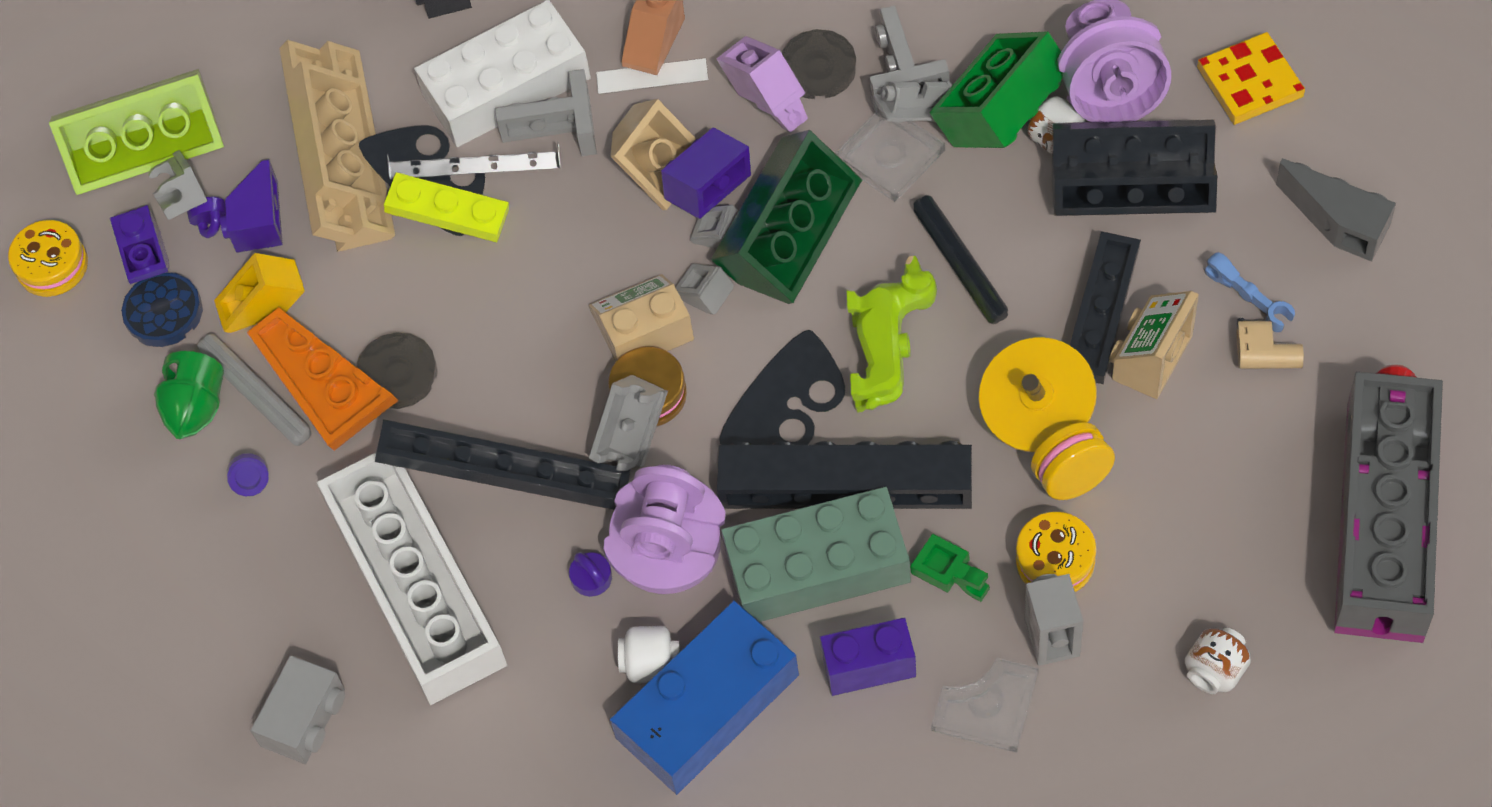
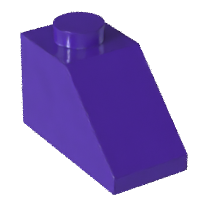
(254, 211)

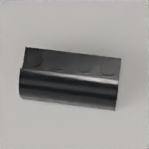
(1134, 167)

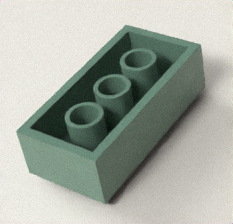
(817, 555)

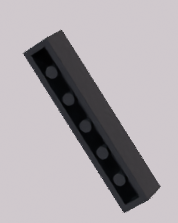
(822, 472)

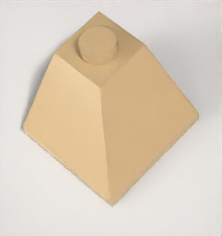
(646, 143)

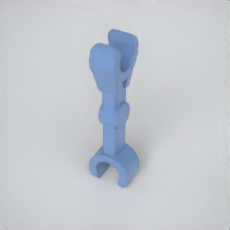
(1222, 271)

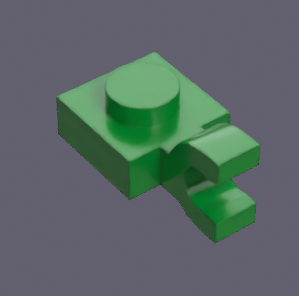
(945, 564)

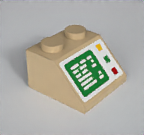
(643, 317)
(1155, 342)

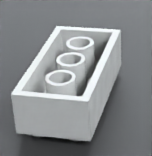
(507, 65)

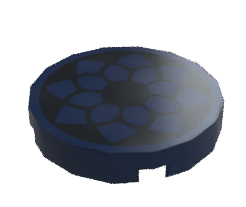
(162, 309)

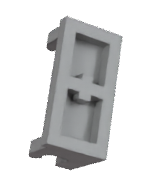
(181, 190)
(628, 423)

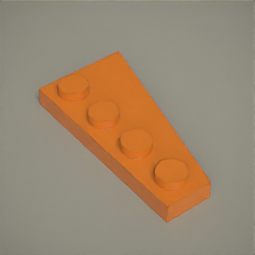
(323, 383)

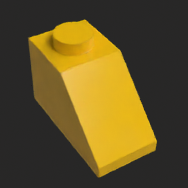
(258, 291)

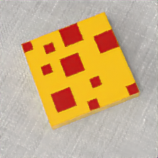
(1250, 78)

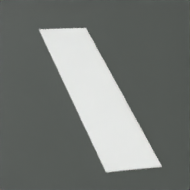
(669, 74)

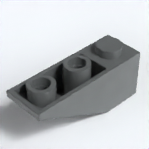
(1341, 212)

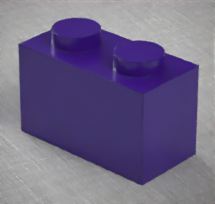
(706, 172)
(868, 656)

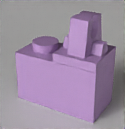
(766, 79)

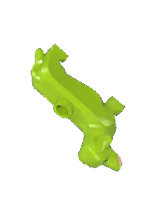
(880, 334)

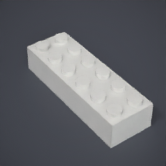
(412, 577)

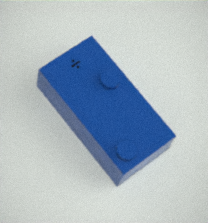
(705, 697)

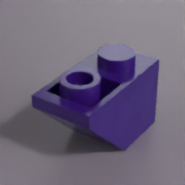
(140, 244)

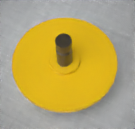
(1036, 391)

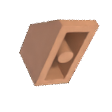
(651, 33)

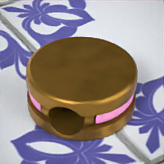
(658, 369)

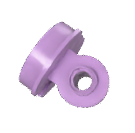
(1113, 63)
(664, 530)

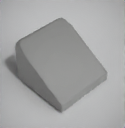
(713, 226)
(705, 287)

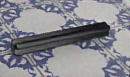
(960, 259)

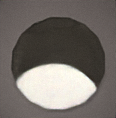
(821, 62)
(401, 366)

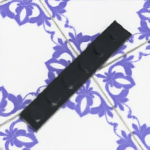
(499, 464)

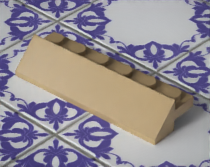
(329, 121)

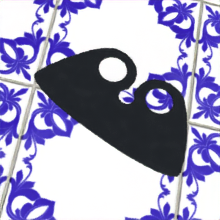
(402, 147)
(786, 376)

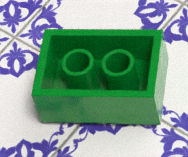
(999, 90)

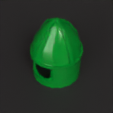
(191, 395)

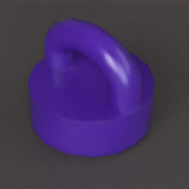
(208, 214)
(247, 474)
(590, 574)

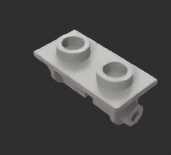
(902, 102)

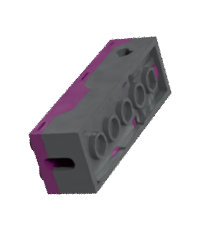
(1389, 506)

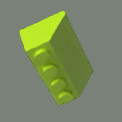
(136, 131)

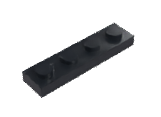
(1104, 300)

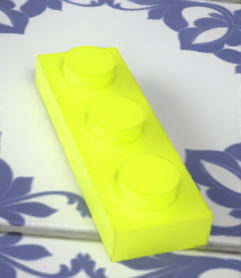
(446, 207)

